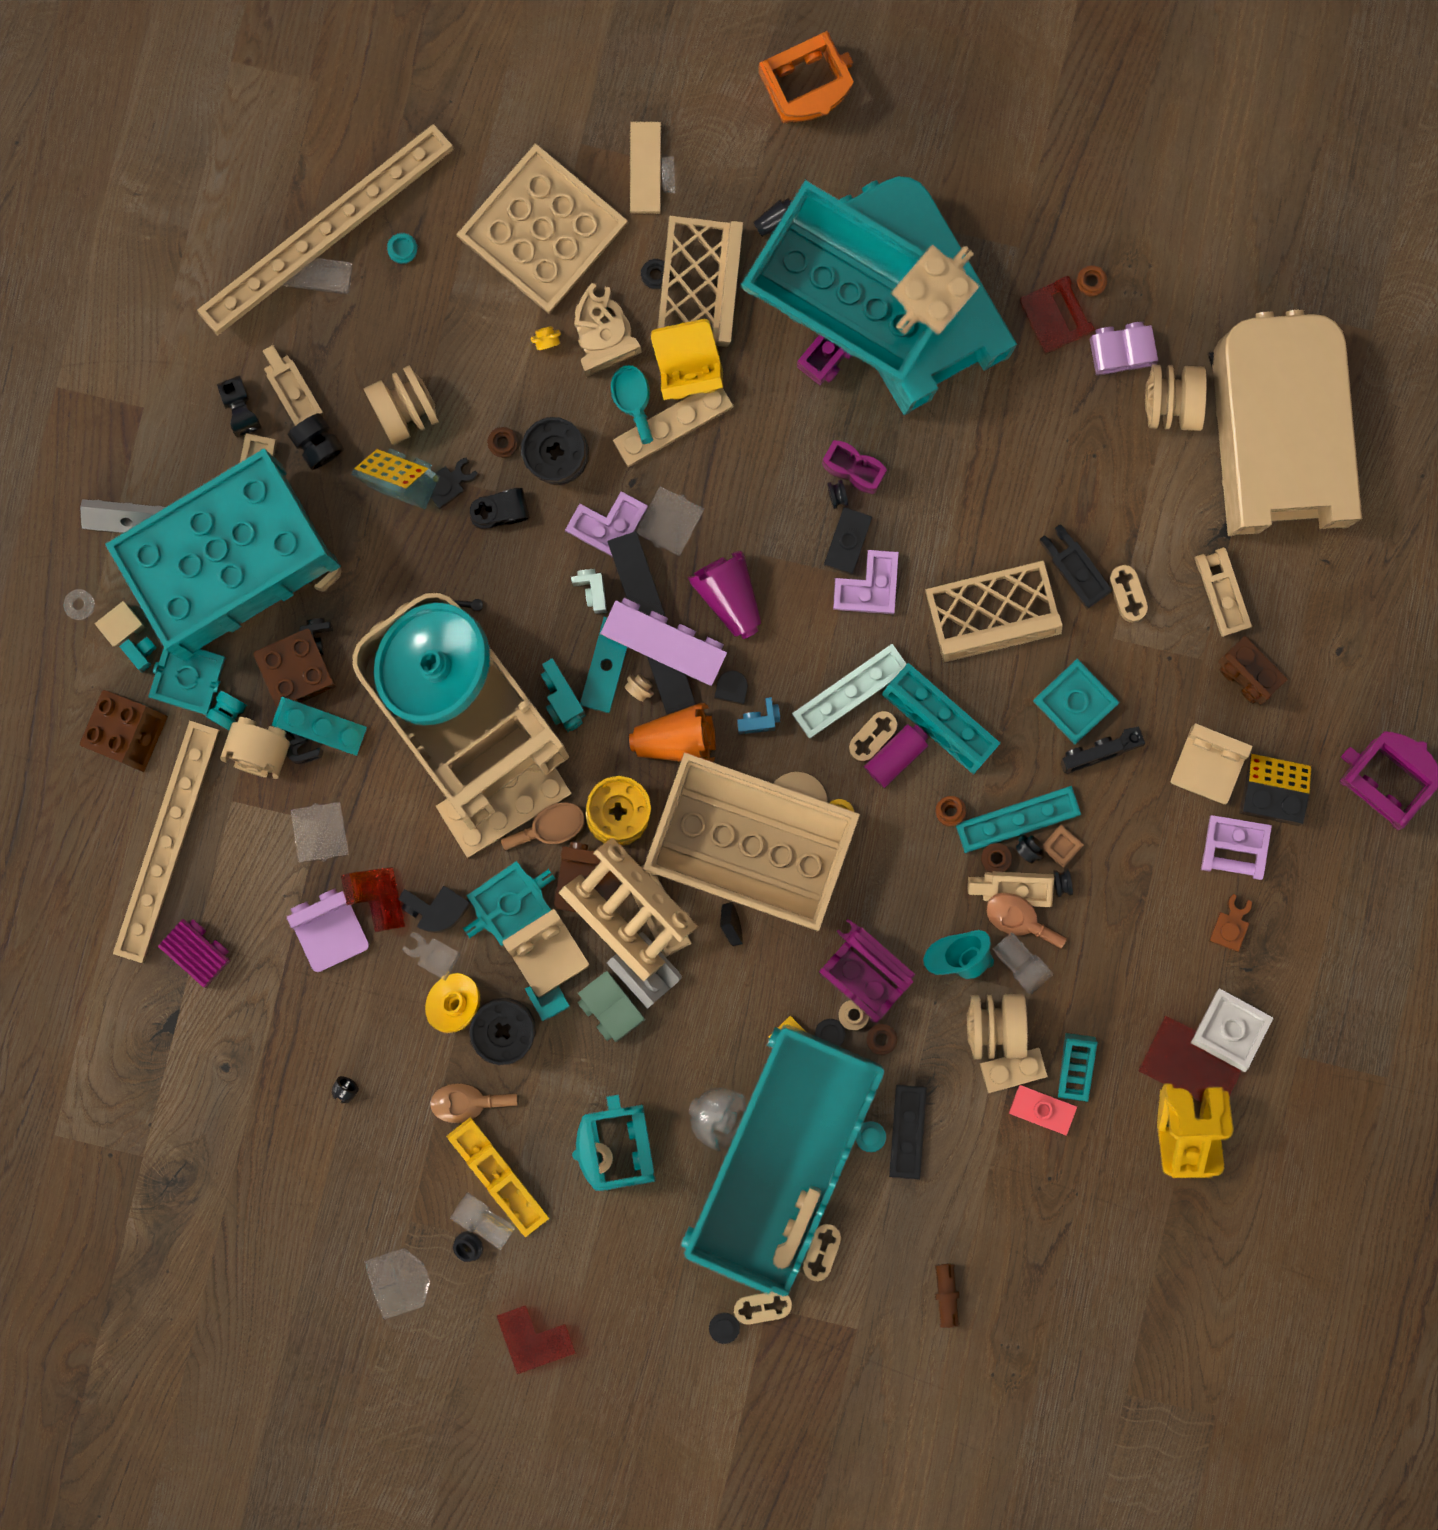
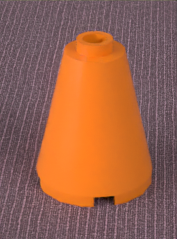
(676, 734)

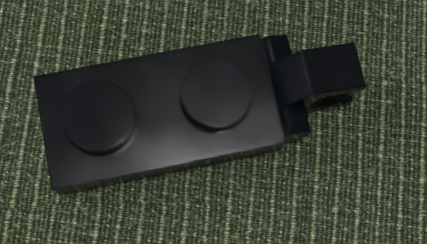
(1104, 750)

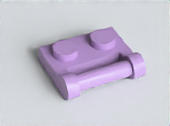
(1239, 837)

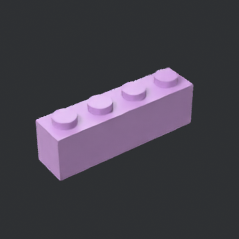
(663, 642)

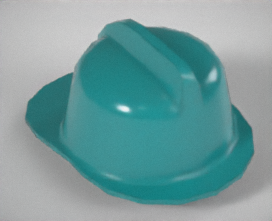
(960, 954)

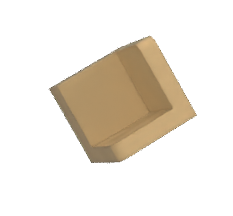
(119, 624)

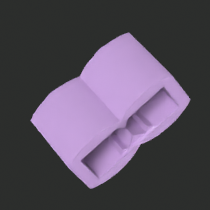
(1123, 349)

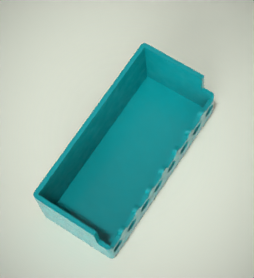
(788, 1139)

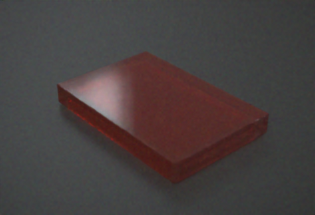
(1184, 1065)

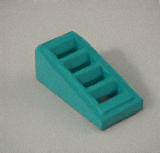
(1066, 1065)

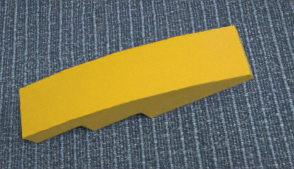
(497, 1177)

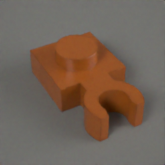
(1229, 928)

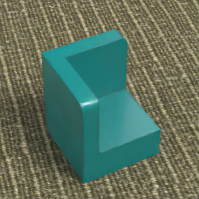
(549, 1004)

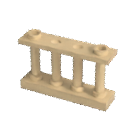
(611, 926)

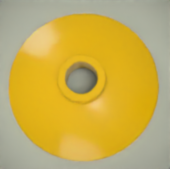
(444, 998)

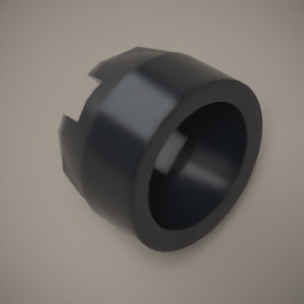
(344, 1089)

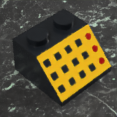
(1276, 790)

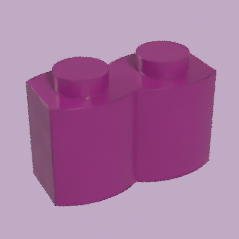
(861, 470)

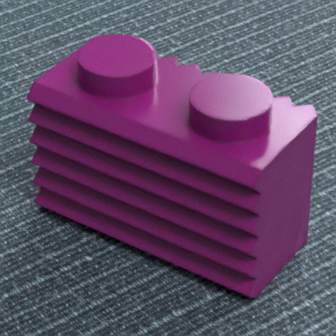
(195, 952)

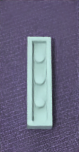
(849, 691)

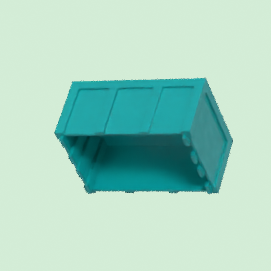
(221, 555)

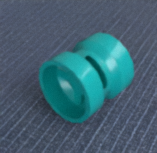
(229, 705)

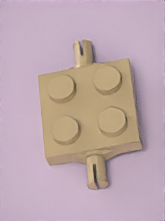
(935, 289)

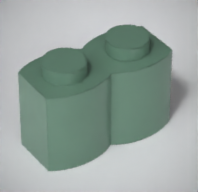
(610, 1006)

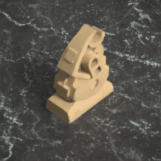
(603, 337)

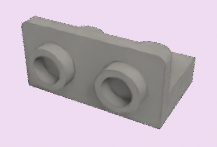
(652, 988)

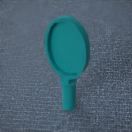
(631, 395)

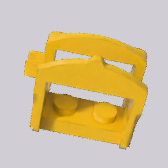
(1190, 1144)

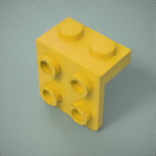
(687, 359)

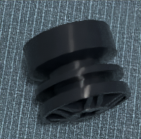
(547, 435)
(502, 1049)

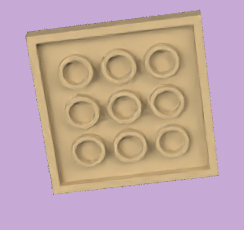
(542, 228)

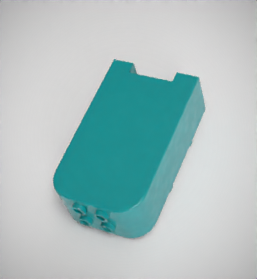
(975, 331)

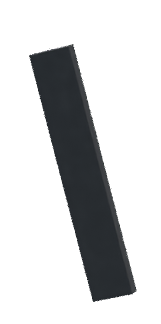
(641, 589)

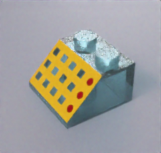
(398, 477)

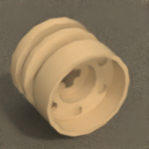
(1176, 397)
(401, 405)
(998, 1026)

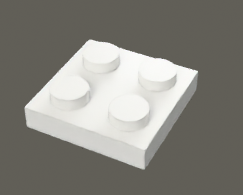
(1232, 1030)

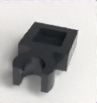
(448, 483)

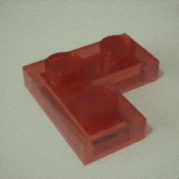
(380, 891)
(532, 1349)

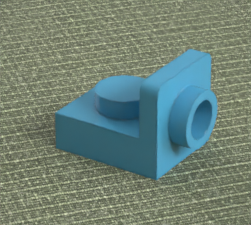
(754, 723)

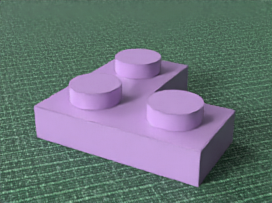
(597, 529)
(876, 592)

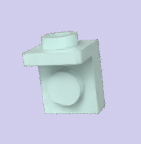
(595, 595)

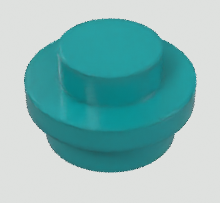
(402, 248)
(871, 1136)

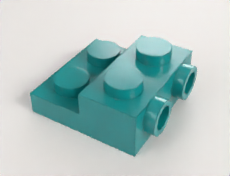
(563, 704)

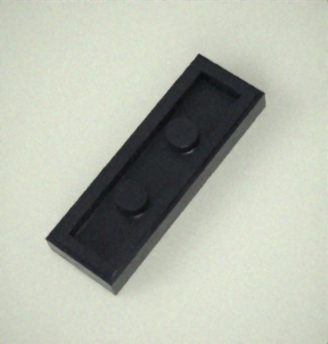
(907, 1132)

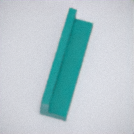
(940, 718)

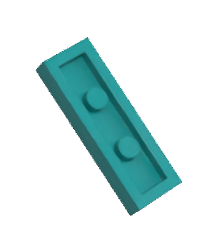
(319, 726)

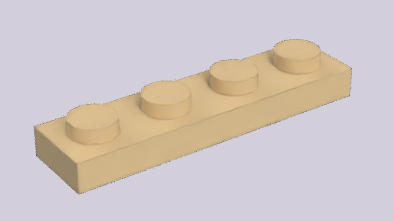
(673, 424)

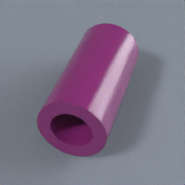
(897, 755)

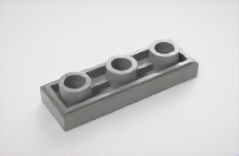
(114, 516)

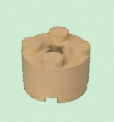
(255, 748)

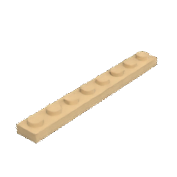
(166, 842)

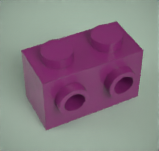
(821, 360)

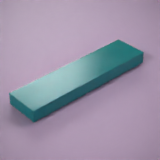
(1018, 819)

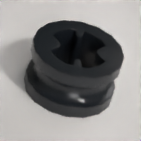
(837, 494)
(1063, 882)

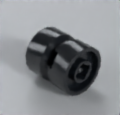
(310, 432)

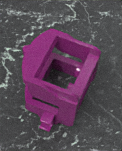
(1406, 754)
(863, 981)

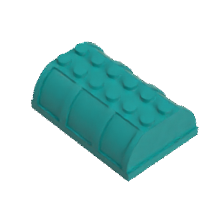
(837, 279)

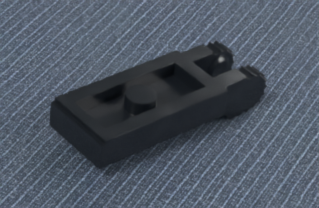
(1077, 569)

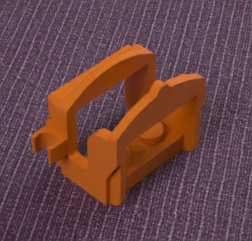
(818, 101)

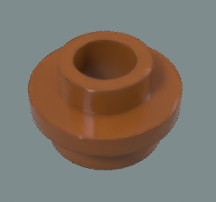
(1091, 271)
(950, 802)

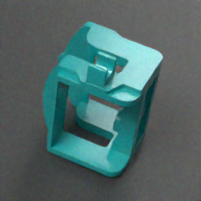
(590, 1159)

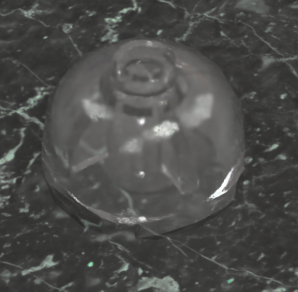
(716, 1116)

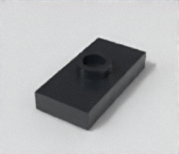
(848, 541)

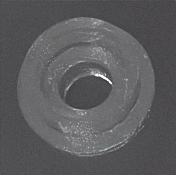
(87, 609)

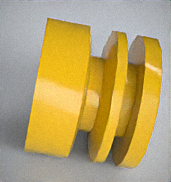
(631, 799)

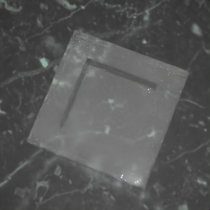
(668, 174)

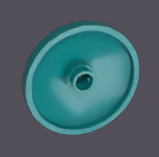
(431, 664)

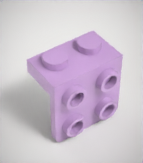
(328, 930)

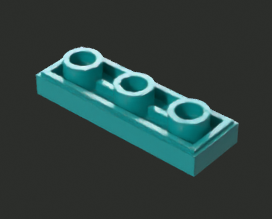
(602, 684)

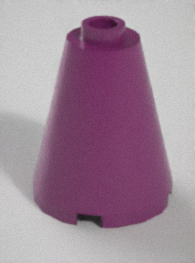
(729, 593)

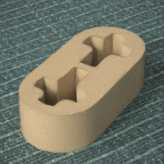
(1135, 591)
(878, 742)
(829, 1254)
(764, 1315)

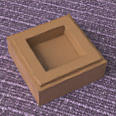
(1062, 846)

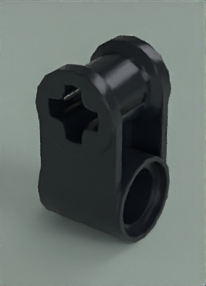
(505, 507)

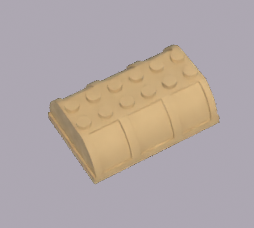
(751, 842)

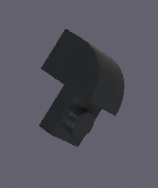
(439, 916)

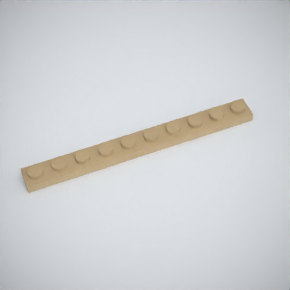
(325, 230)

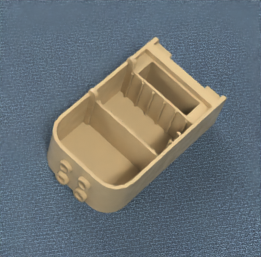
(1286, 423)
(482, 745)

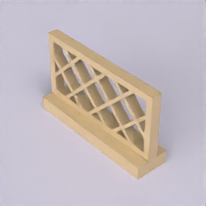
(726, 274)
(1000, 636)

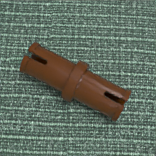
(947, 1295)

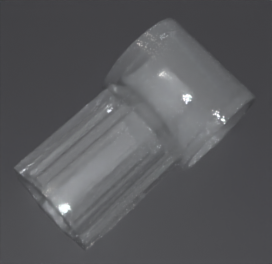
(1027, 968)
(477, 1218)

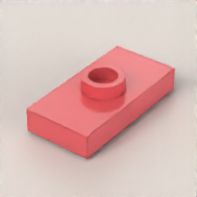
(1042, 1110)

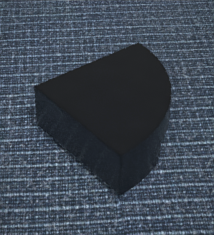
(731, 924)

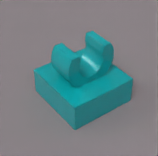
(138, 652)

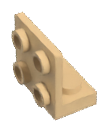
(1210, 764)
(546, 953)

